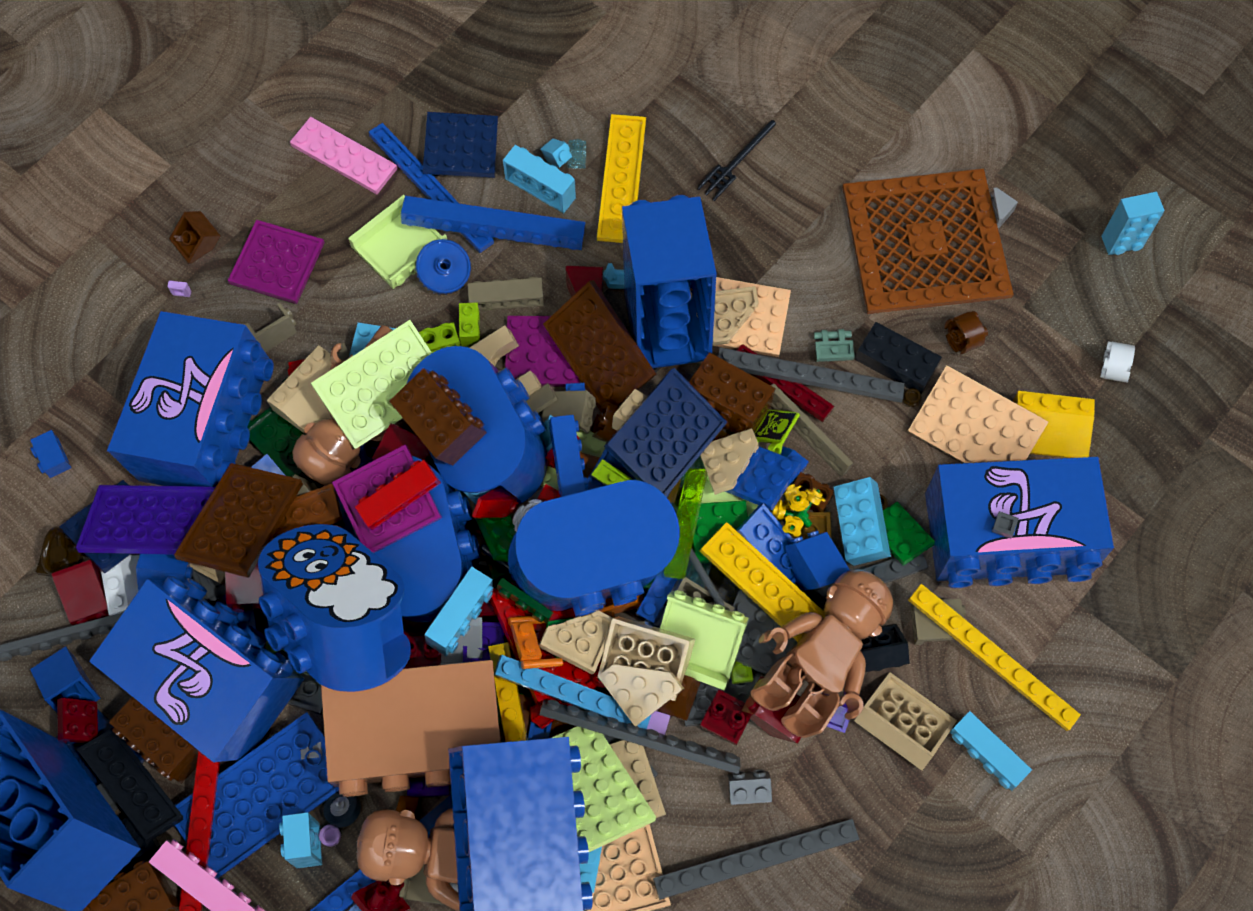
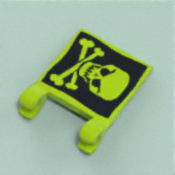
(776, 428)

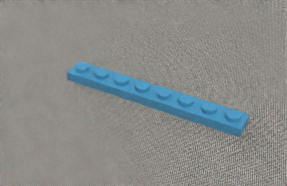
(562, 690)

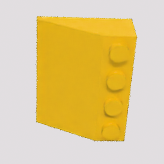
(1068, 424)

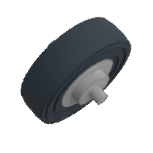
(341, 810)

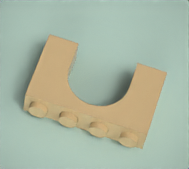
(498, 345)

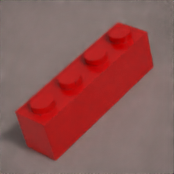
(397, 494)

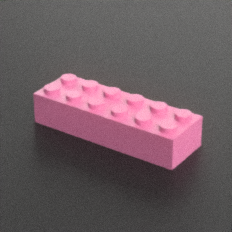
(199, 881)

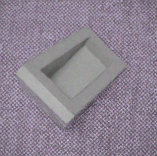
(1002, 205)

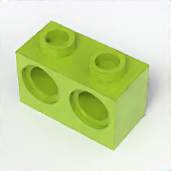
(469, 324)
(437, 335)

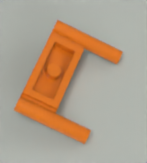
(528, 645)

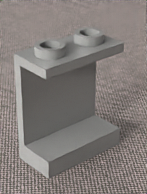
(472, 640)

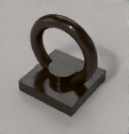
(57, 553)

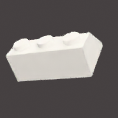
(121, 585)

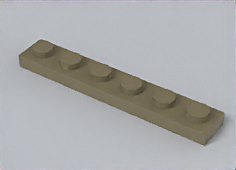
(813, 435)

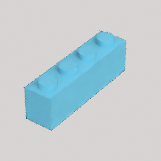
(990, 751)

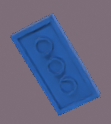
(767, 536)

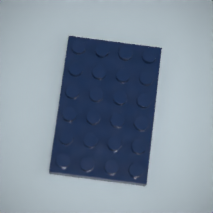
(666, 433)

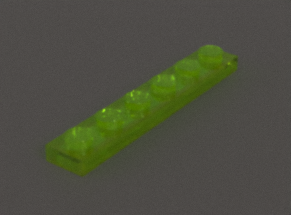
(687, 517)

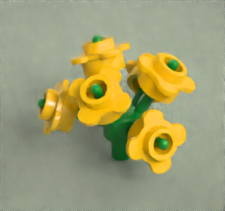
(800, 505)

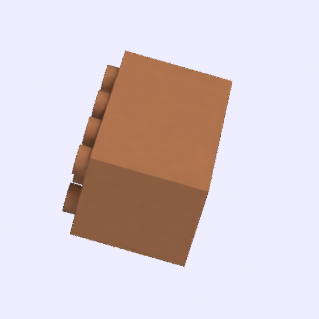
(408, 726)

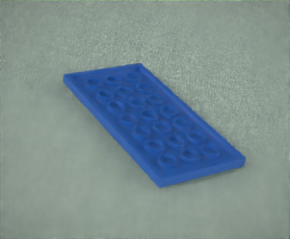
(261, 790)

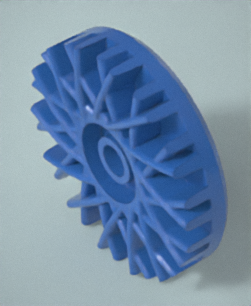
(438, 279)

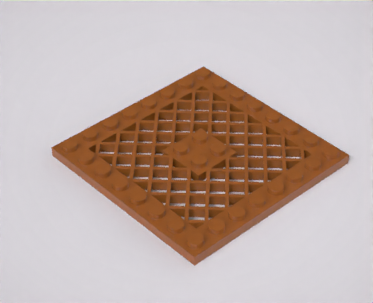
(926, 241)

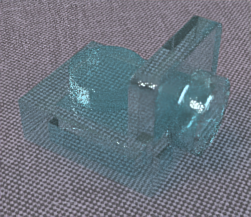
(578, 151)

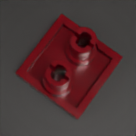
(421, 653)
(725, 718)
(77, 720)
(380, 897)

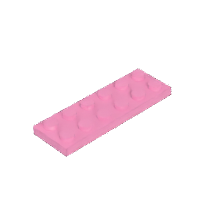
(343, 155)

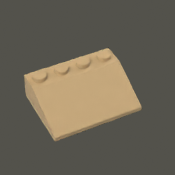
(296, 397)
(646, 647)
(905, 721)

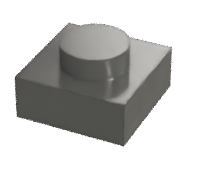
(1005, 524)

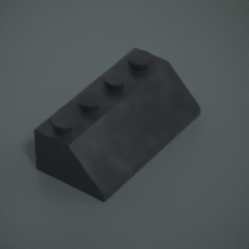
(886, 649)

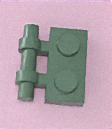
(834, 350)

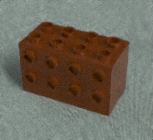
(733, 393)
(438, 416)
(155, 741)
(138, 890)

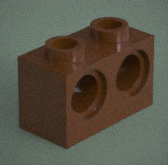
(810, 482)

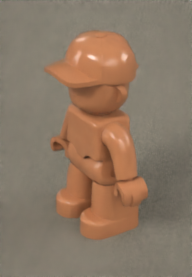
(325, 450)
(825, 654)
(398, 845)

